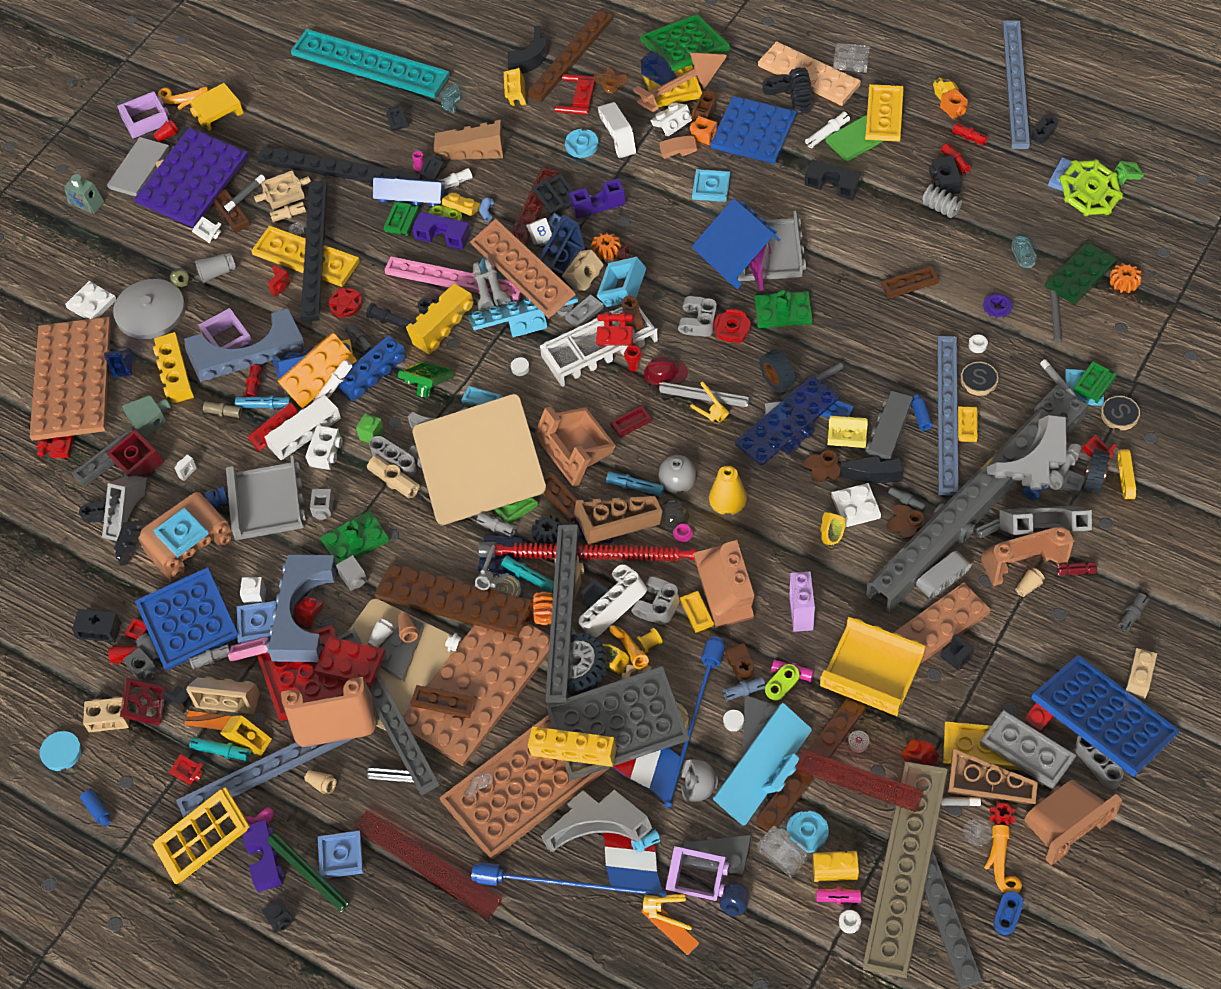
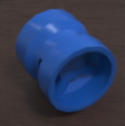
(217, 497)

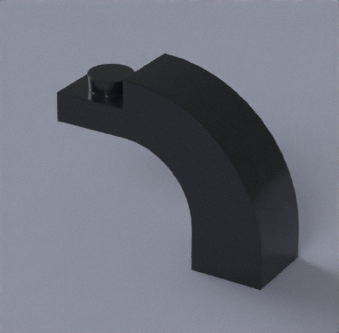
(530, 57)

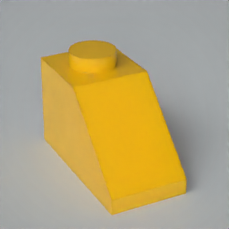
(246, 735)

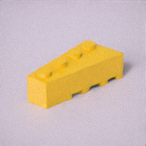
(440, 319)

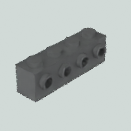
(890, 426)

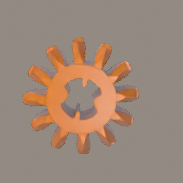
(606, 246)
(1125, 278)
(543, 608)

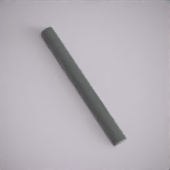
(1055, 316)
(825, 374)

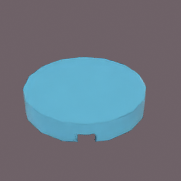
(581, 143)
(60, 750)
(809, 830)

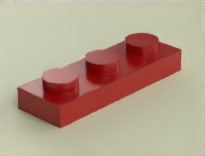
(257, 436)

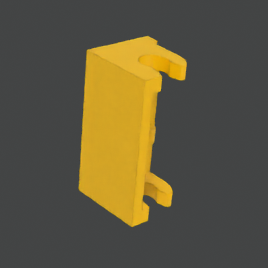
(514, 86)

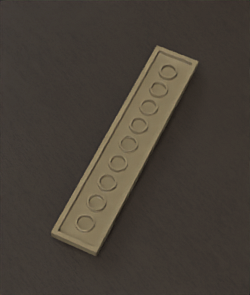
(905, 874)

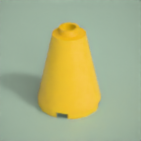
(727, 492)

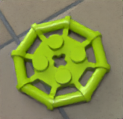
(1087, 195)

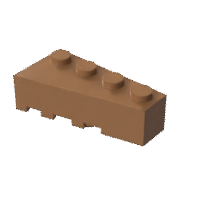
(471, 143)
(617, 517)
(984, 780)

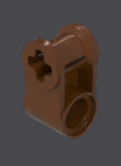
(705, 106)
(631, 306)
(741, 662)

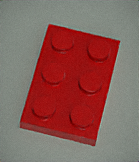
(349, 660)

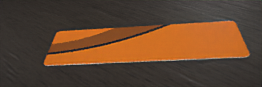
(206, 720)
(678, 935)

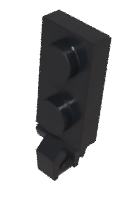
(127, 540)

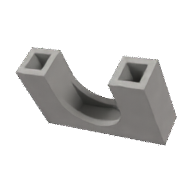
(1025, 519)

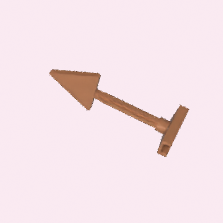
(704, 67)

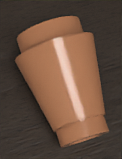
(407, 630)

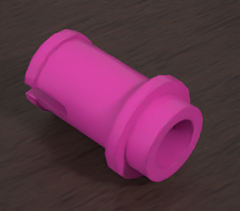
(418, 161)

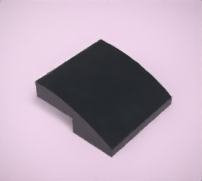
(554, 194)

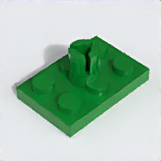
(783, 309)
(426, 375)
(355, 538)

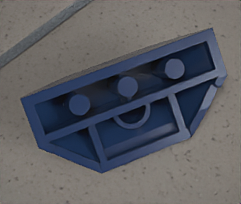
(562, 246)

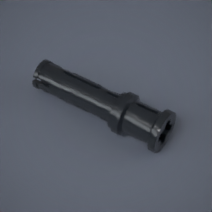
(385, 316)

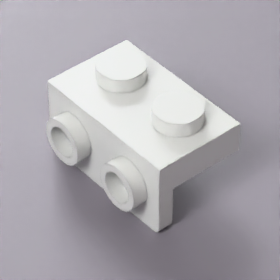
(672, 118)

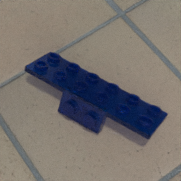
(787, 422)

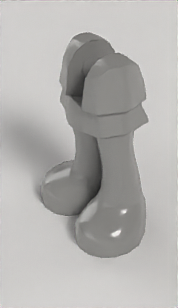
(500, 297)
(1057, 476)

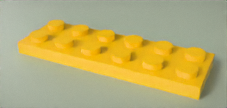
(289, 251)

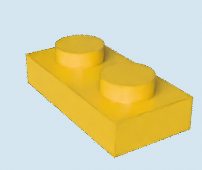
(461, 204)

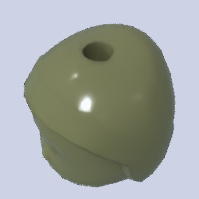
(183, 278)

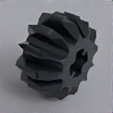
(546, 530)

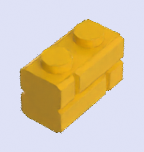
(835, 866)

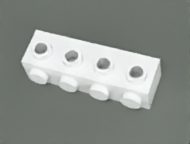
(301, 427)

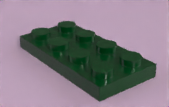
(1081, 273)

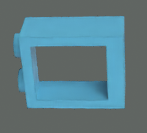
(632, 270)

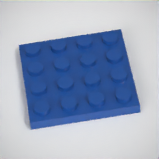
(753, 129)
(186, 618)

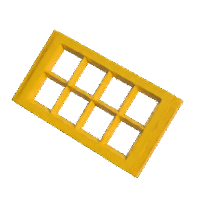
(169, 860)

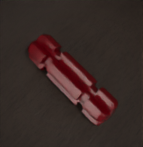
(1076, 568)

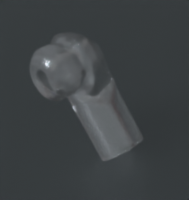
(478, 782)

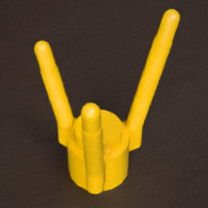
(717, 410)
(654, 903)

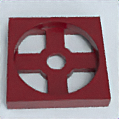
(142, 709)

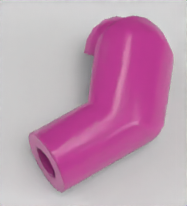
(266, 814)

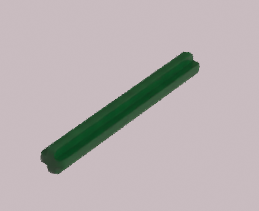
(308, 872)

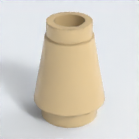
(1030, 581)
(322, 782)

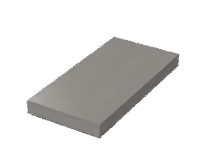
(138, 166)
(1028, 749)

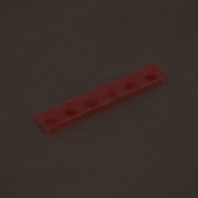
(860, 781)

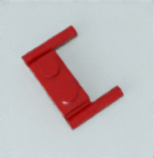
(582, 95)

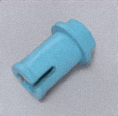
(646, 841)

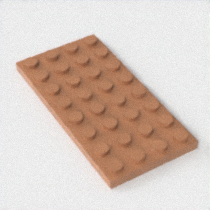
(70, 379)
(493, 671)
(519, 797)

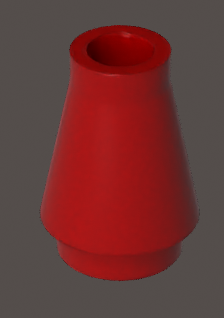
(166, 131)
(633, 356)
(118, 653)

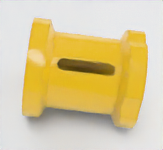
(649, 640)

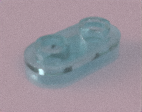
(1021, 248)

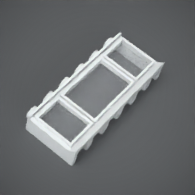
(579, 348)

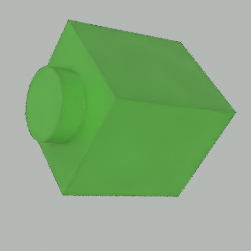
(369, 427)

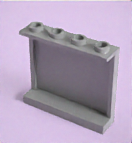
(786, 254)
(265, 500)

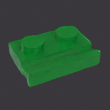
(401, 218)
(1094, 382)

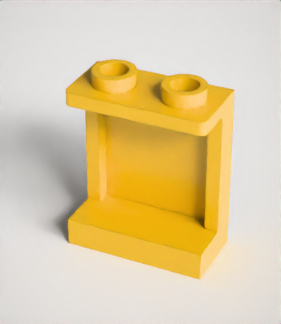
(214, 105)

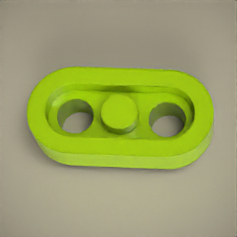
(442, 211)
(783, 683)

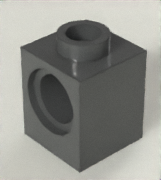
(137, 659)

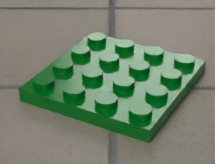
(683, 37)

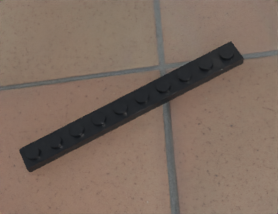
(328, 166)
(314, 251)

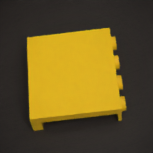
(873, 666)

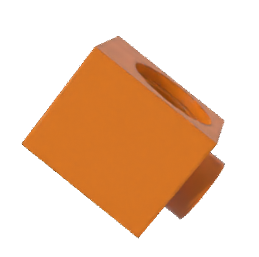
(953, 103)
(703, 130)

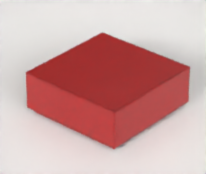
(135, 629)

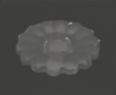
(977, 832)

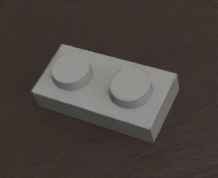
(584, 311)

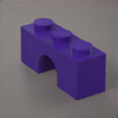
(609, 197)
(430, 225)
(267, 872)

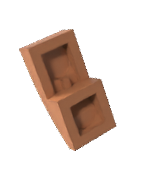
(682, 145)

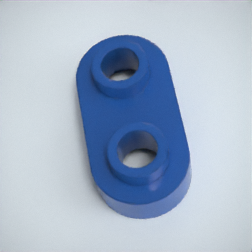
(1008, 914)

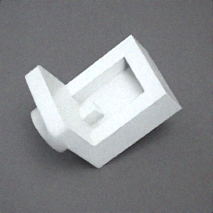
(207, 230)

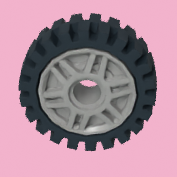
(587, 663)

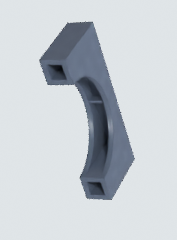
(213, 361)
(288, 640)

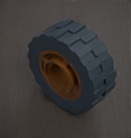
(777, 370)
(1096, 471)

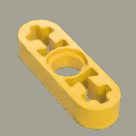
(1126, 474)

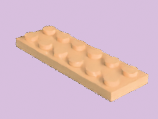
(824, 79)

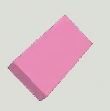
(248, 649)

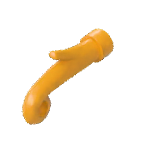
(183, 98)
(637, 657)
(1000, 836)

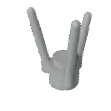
(485, 578)

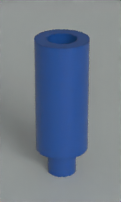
(921, 413)
(95, 807)

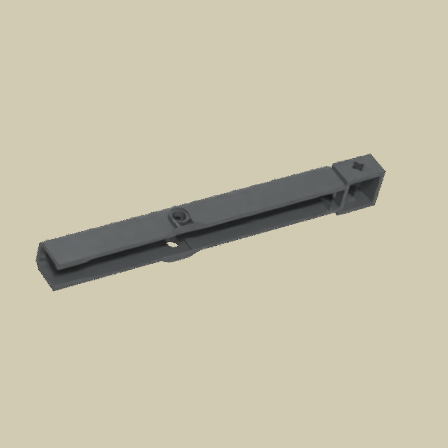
(955, 521)

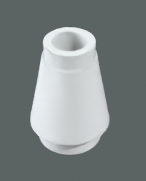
(380, 633)

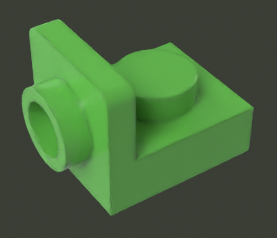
(1128, 170)

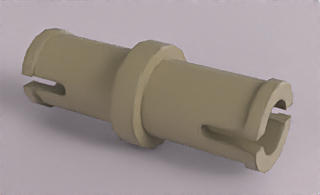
(222, 409)

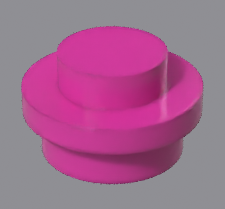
(682, 533)

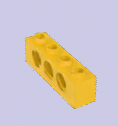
(173, 368)
(572, 746)

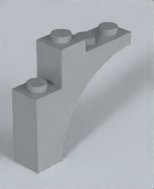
(1045, 453)
(588, 816)

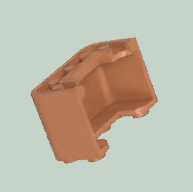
(207, 516)

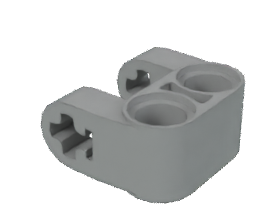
(706, 313)
(661, 603)

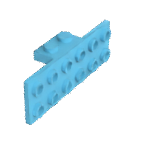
(522, 317)
(763, 765)

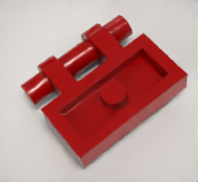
(615, 335)
(58, 448)

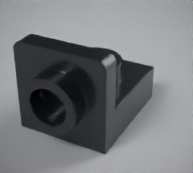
(396, 118)
(432, 167)
(277, 916)

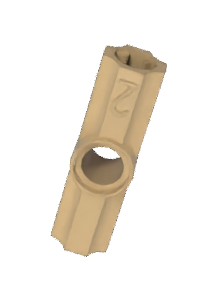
(386, 472)

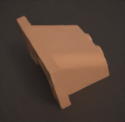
(573, 441)
(725, 584)
(1068, 816)

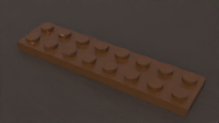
(454, 599)

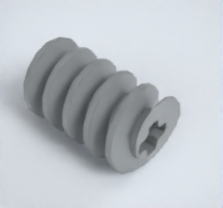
(941, 202)

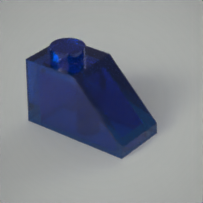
(656, 68)
(119, 361)

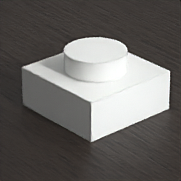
(185, 467)

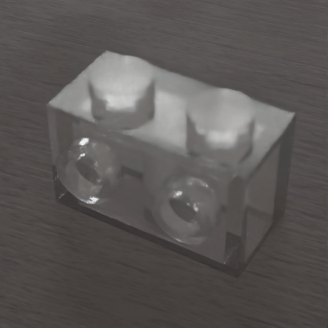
(851, 57)
(783, 851)

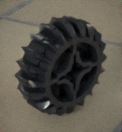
(800, 90)

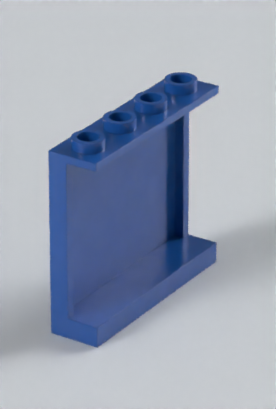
(734, 240)

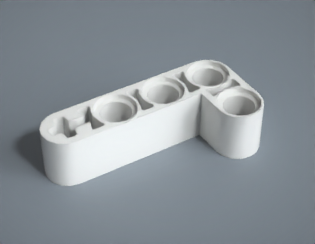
(618, 129)
(614, 602)

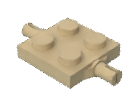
(282, 190)

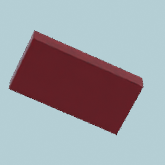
(631, 421)

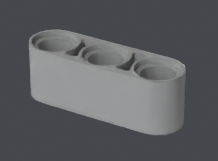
(393, 455)
(943, 574)
(1100, 770)

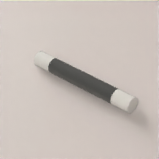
(244, 193)

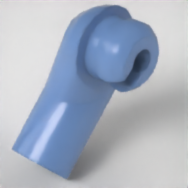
(484, 209)

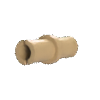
(287, 212)

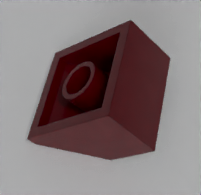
(135, 455)

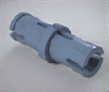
(744, 688)

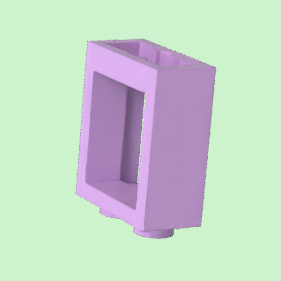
(138, 106)
(222, 322)
(801, 601)
(675, 869)

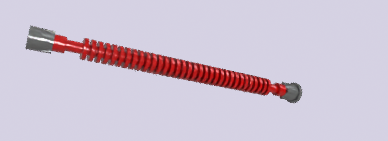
(500, 549)

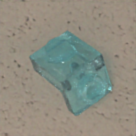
(449, 98)

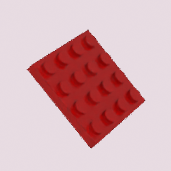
(300, 677)

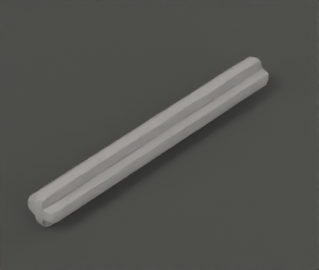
(699, 393)

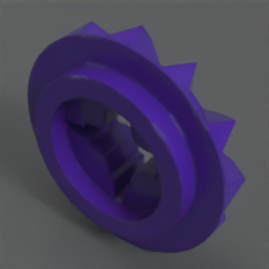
(995, 300)

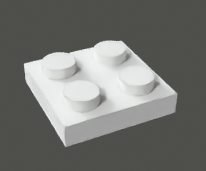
(90, 301)
(856, 504)

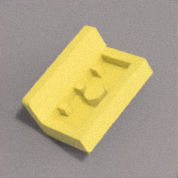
(847, 431)

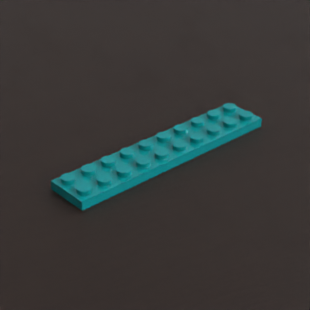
(370, 63)

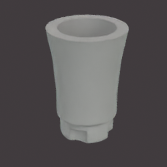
(214, 266)

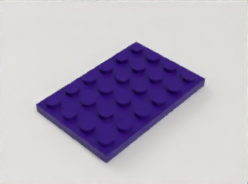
(191, 177)

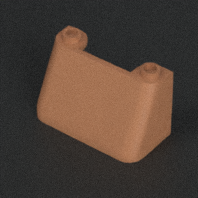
(1052, 544)
(333, 717)

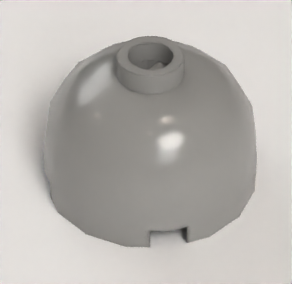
(677, 474)
(699, 780)

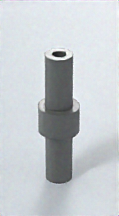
(907, 498)

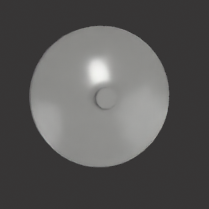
(149, 308)

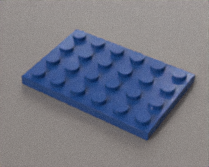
(1105, 715)

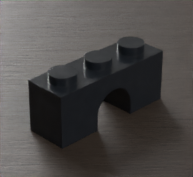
(822, 173)

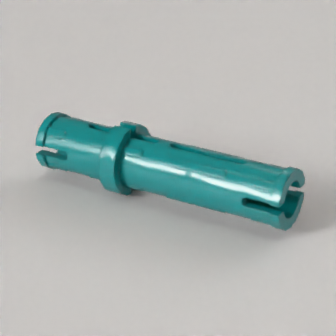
(525, 572)
(227, 750)

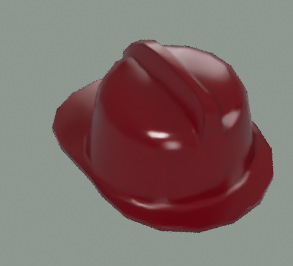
(665, 370)

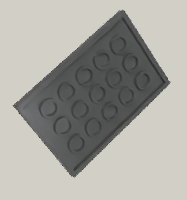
(634, 711)

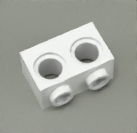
(320, 446)

